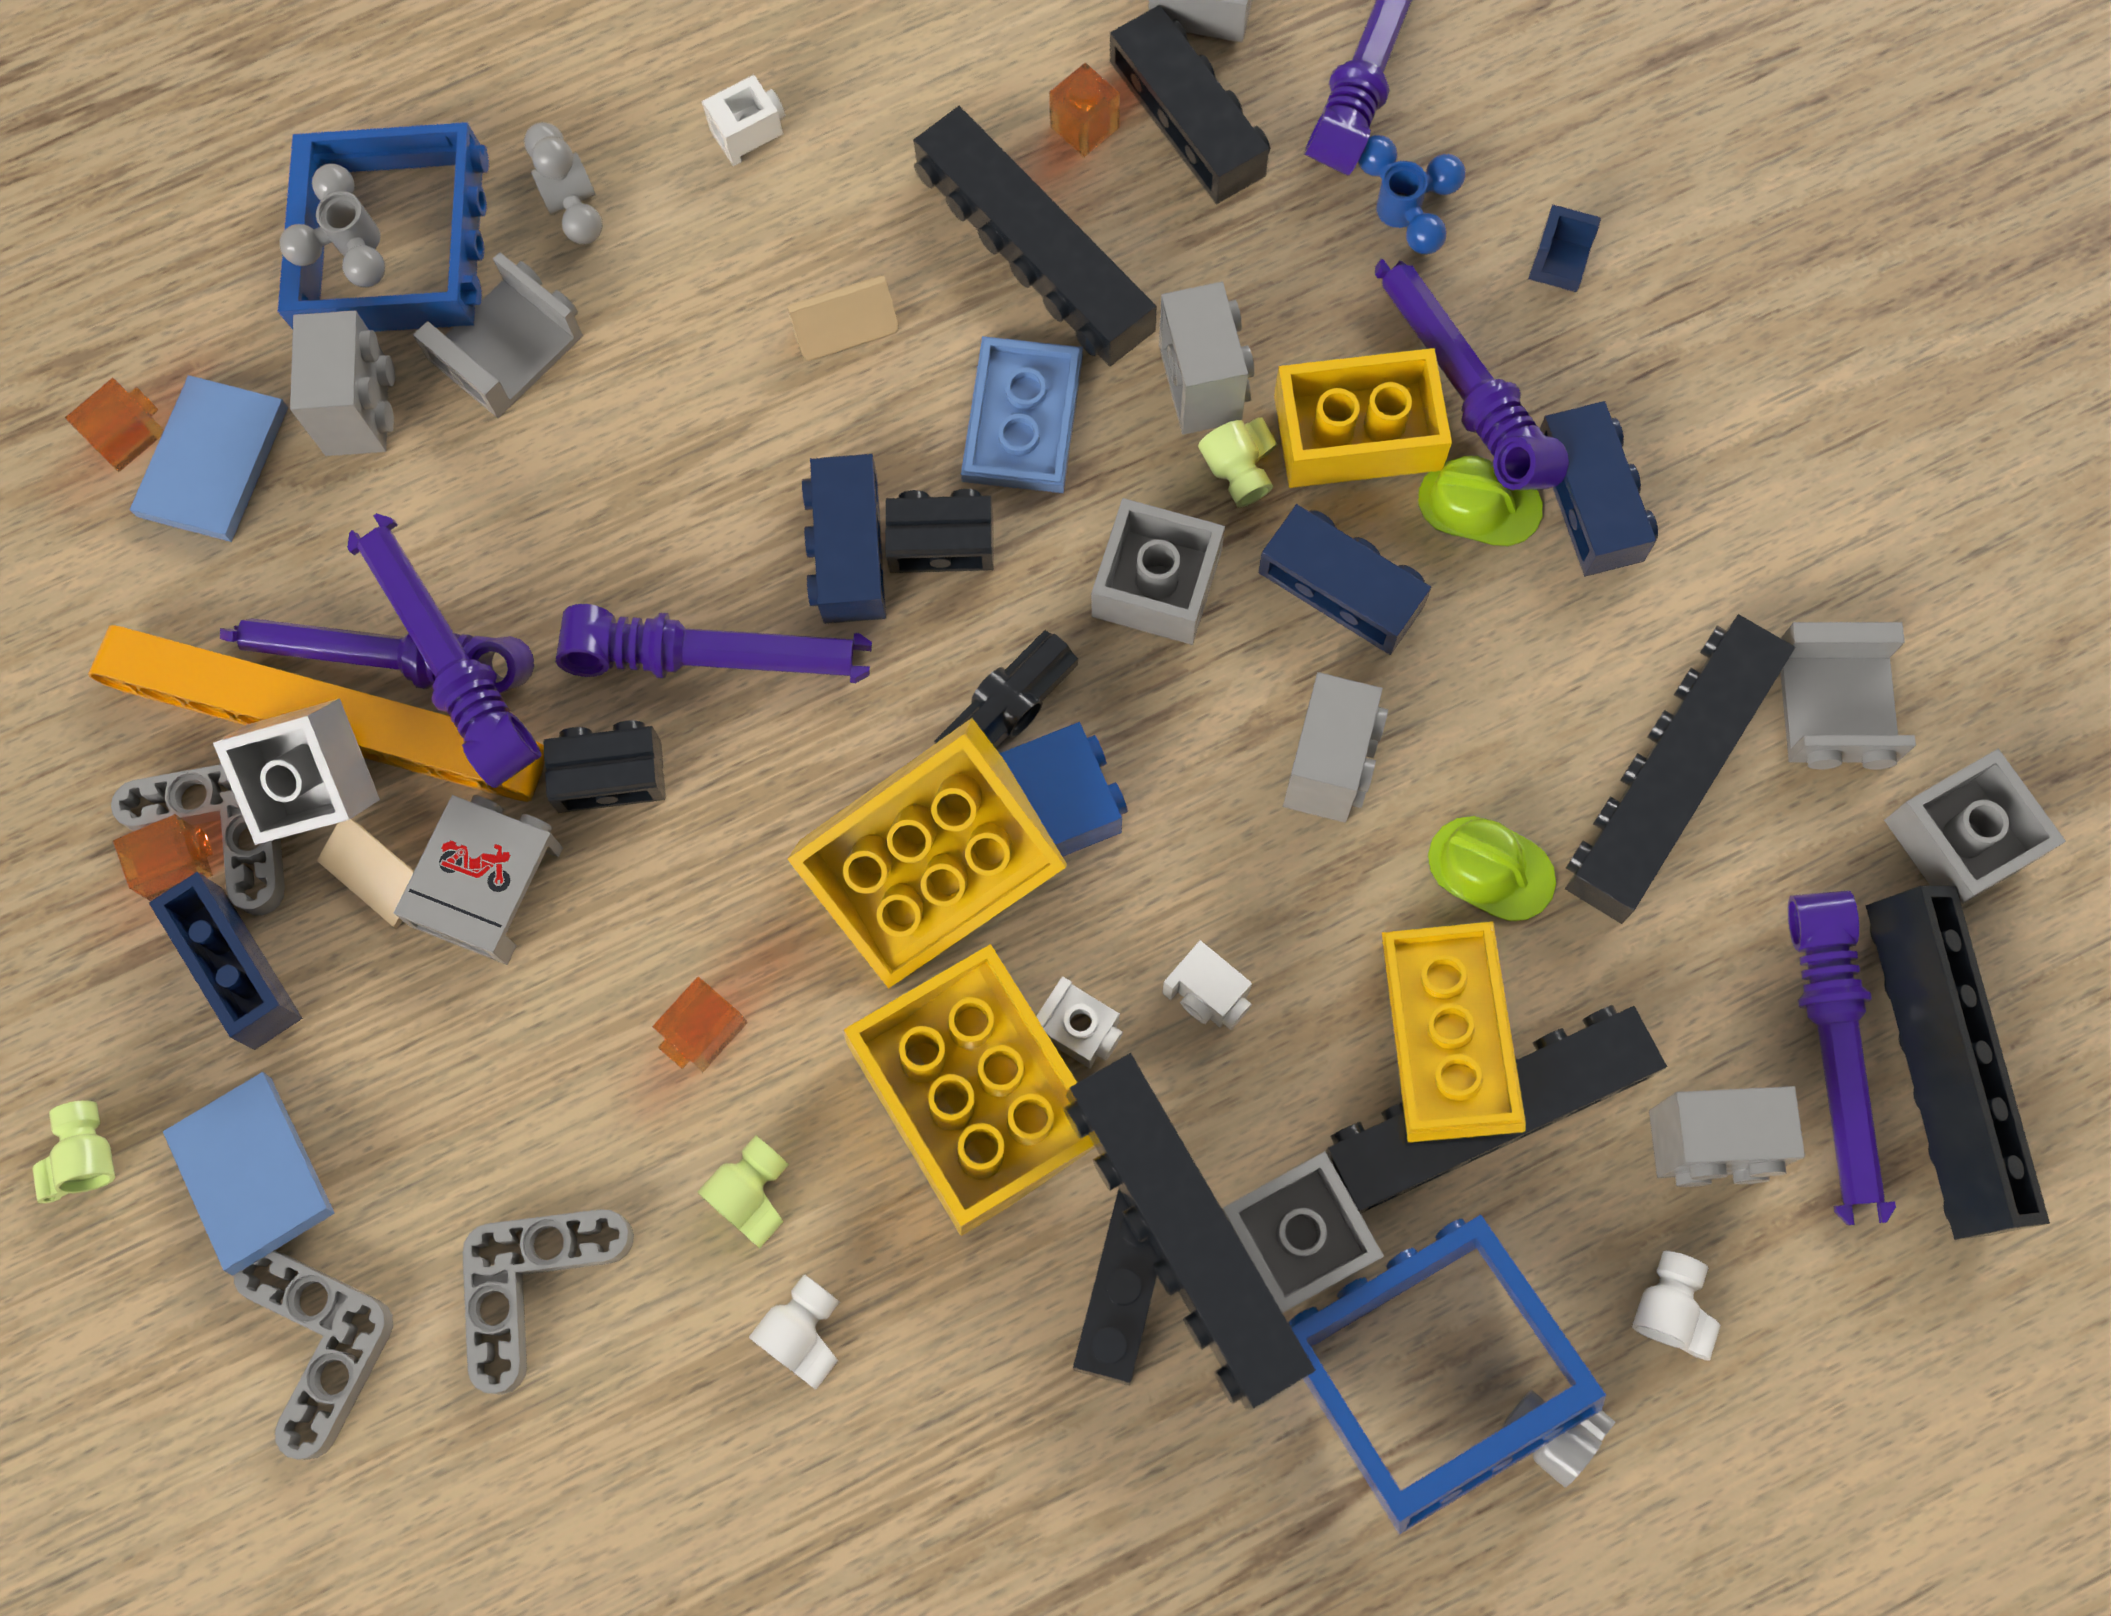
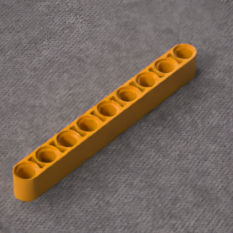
(254, 692)

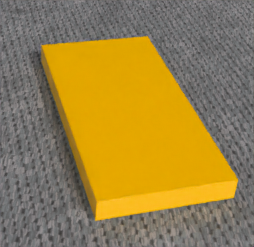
(1452, 1033)

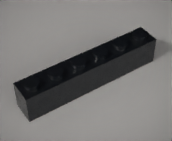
(1034, 237)
(1679, 768)
(1956, 1063)
(1554, 1084)
(1188, 1232)

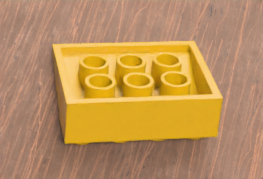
(928, 854)
(971, 1087)

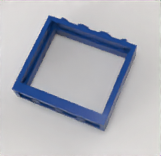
(390, 150)
(1494, 1453)

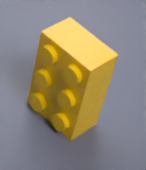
(1362, 418)

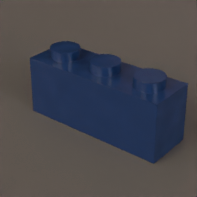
(1600, 491)
(845, 539)
(1344, 578)
(225, 961)

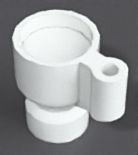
(1671, 1313)
(791, 1334)

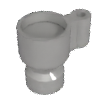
(1572, 1450)

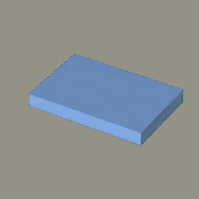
(1022, 414)
(209, 458)
(248, 1173)

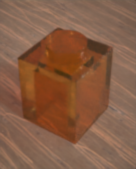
(1084, 109)
(117, 423)
(163, 855)
(698, 1026)

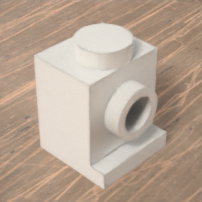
(744, 117)
(1209, 987)
(1085, 1045)

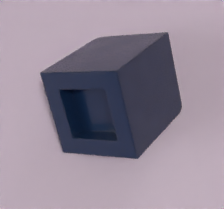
(1564, 248)

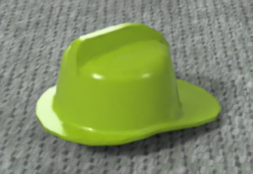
(1473, 505)
(1492, 868)

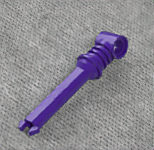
(1357, 91)
(1490, 406)
(594, 641)
(376, 649)
(462, 687)
(1835, 1001)

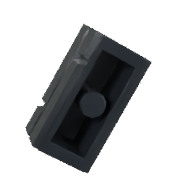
(939, 532)
(604, 767)

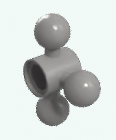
(562, 182)
(341, 222)

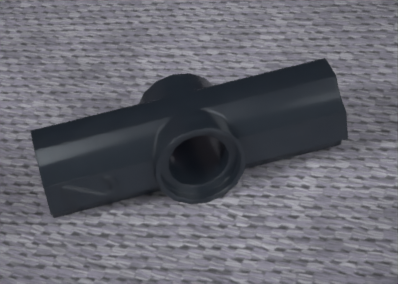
(1014, 696)

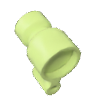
(1232, 456)
(79, 1159)
(739, 1193)

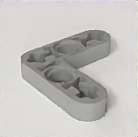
(238, 877)
(507, 1278)
(335, 1327)

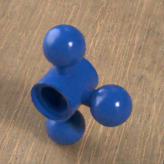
(1443, 176)

